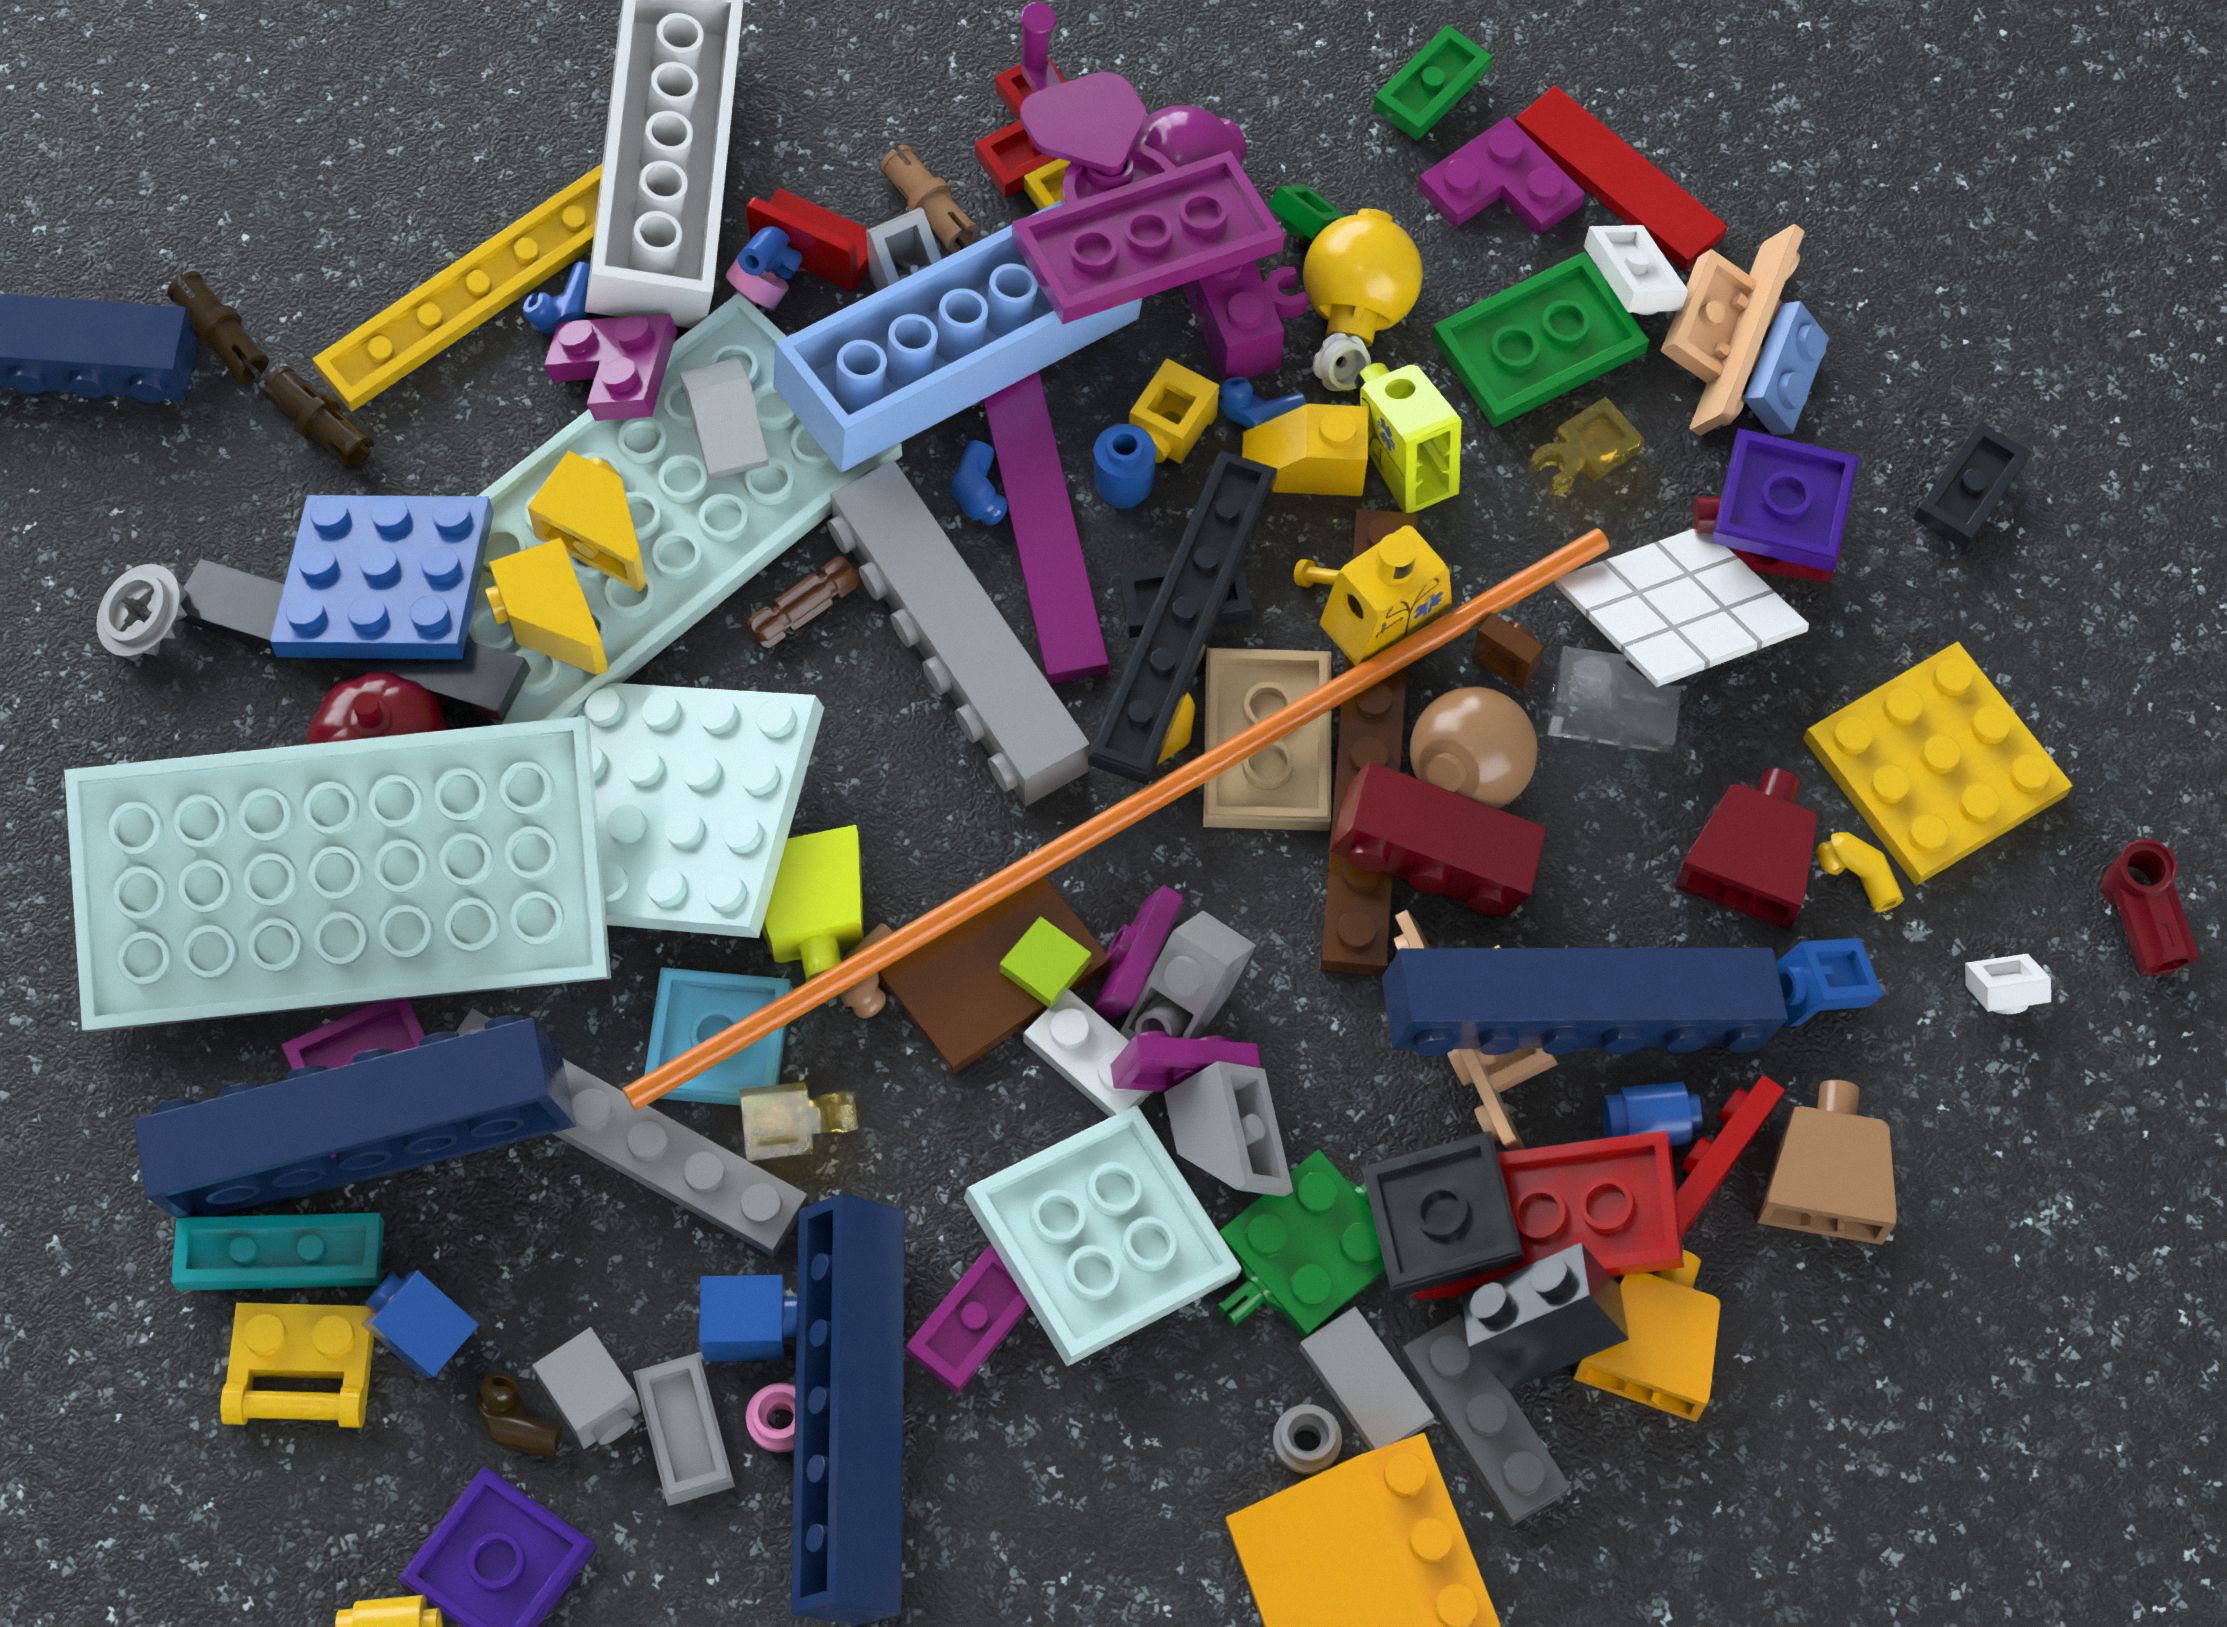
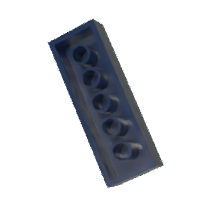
(375, 1114)

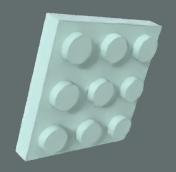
(1101, 1234)

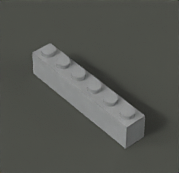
(959, 634)

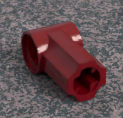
(2152, 912)

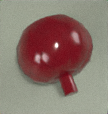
(376, 707)

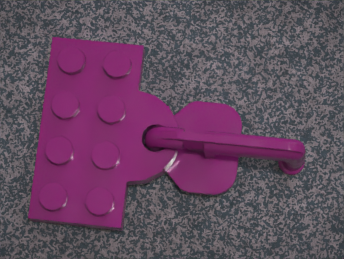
(1126, 210)

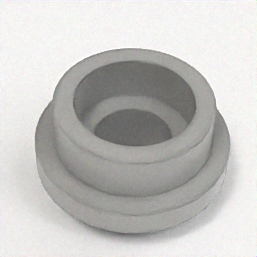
(1313, 1419)

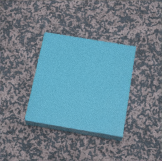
(702, 1004)

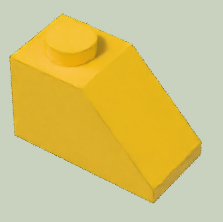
(1314, 449)
(591, 515)
(546, 606)

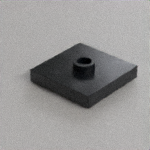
(1443, 1214)

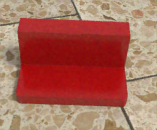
(828, 242)

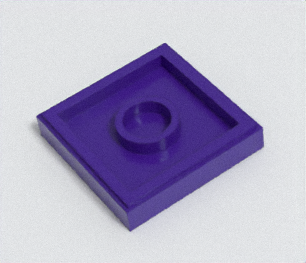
(1785, 500)
(496, 1558)

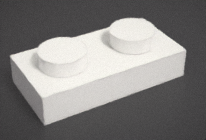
(1635, 269)
(1081, 1050)

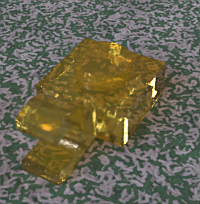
(781, 1119)

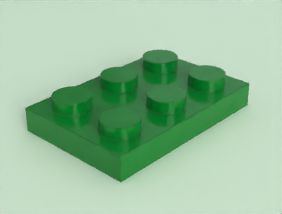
(1539, 339)

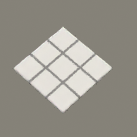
(1680, 606)

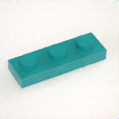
(278, 1251)

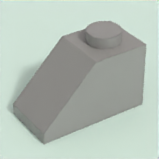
(1230, 1127)

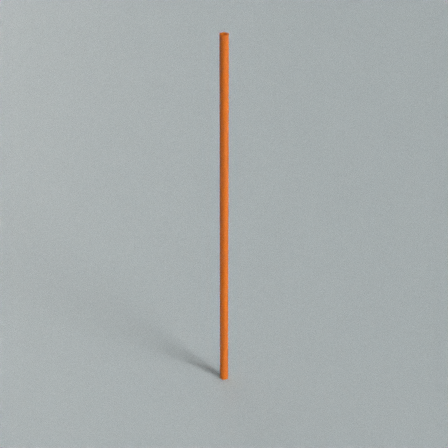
(1110, 822)

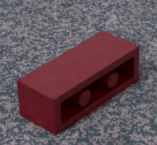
(1438, 840)

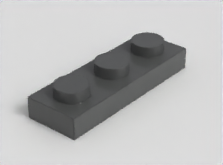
(1485, 1422)

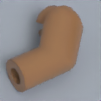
(866, 996)

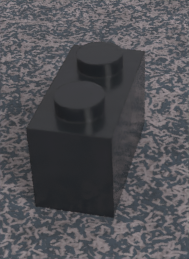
(1544, 1316)

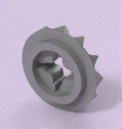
(118, 622)

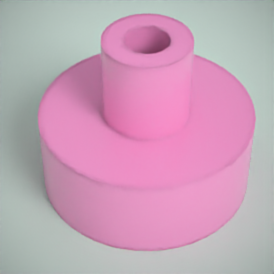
(763, 289)

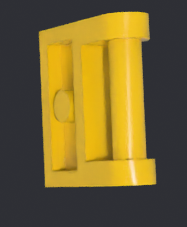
(298, 1344)

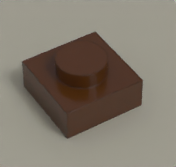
(1508, 651)

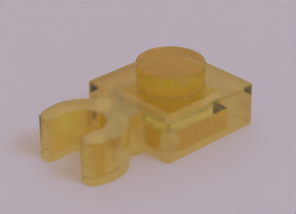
(1590, 442)

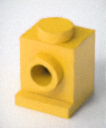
(1175, 410)

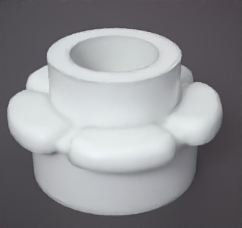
(1354, 360)

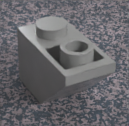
(1190, 979)

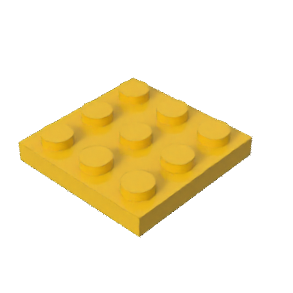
(1937, 763)

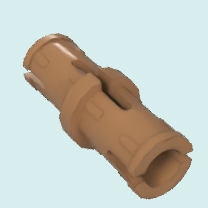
(932, 195)

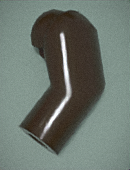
(508, 1421)

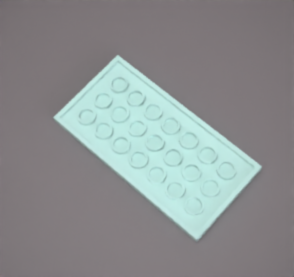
(692, 532)
(336, 874)

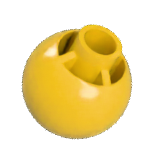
(1362, 274)

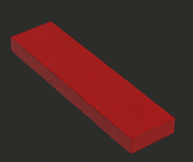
(1621, 177)

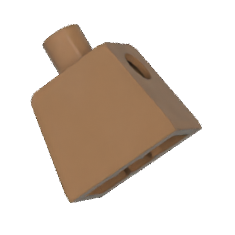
(1832, 1171)

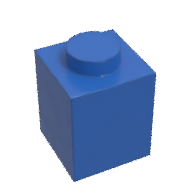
(745, 1318)
(417, 1322)

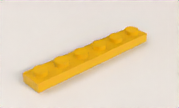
(462, 295)

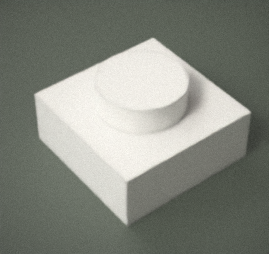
(2008, 983)

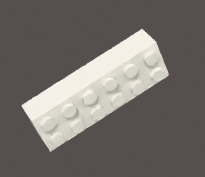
(665, 159)

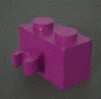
(1242, 317)

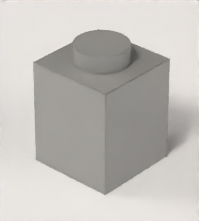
(588, 1389)

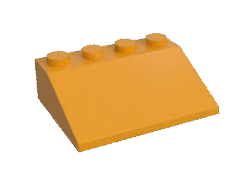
(1363, 1548)

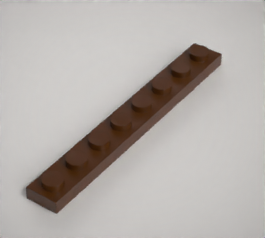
(1368, 731)

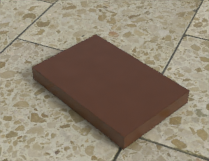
(956, 984)

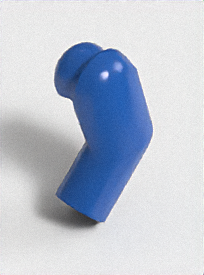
(769, 252)
(547, 311)
(1250, 410)
(972, 488)

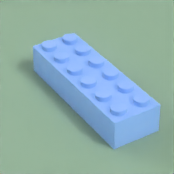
(927, 349)

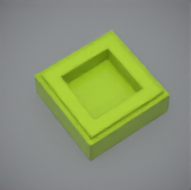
(1045, 962)

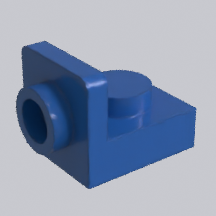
(1826, 977)

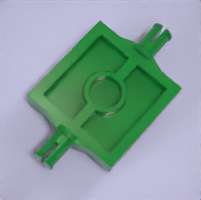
(1305, 1248)

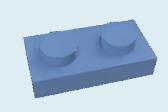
(1786, 368)

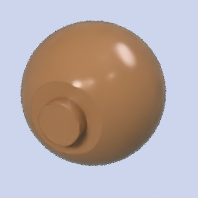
(1475, 745)

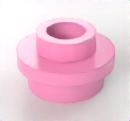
(759, 1409)

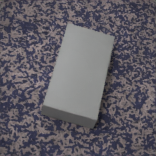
(1365, 1381)
(683, 1429)

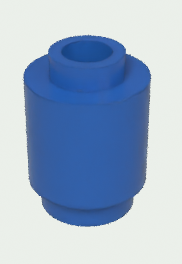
(1124, 465)
(1653, 1109)

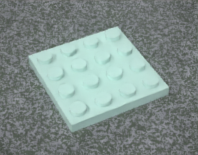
(695, 801)

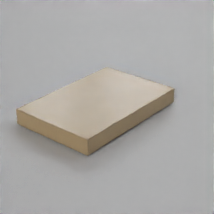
(1287, 781)

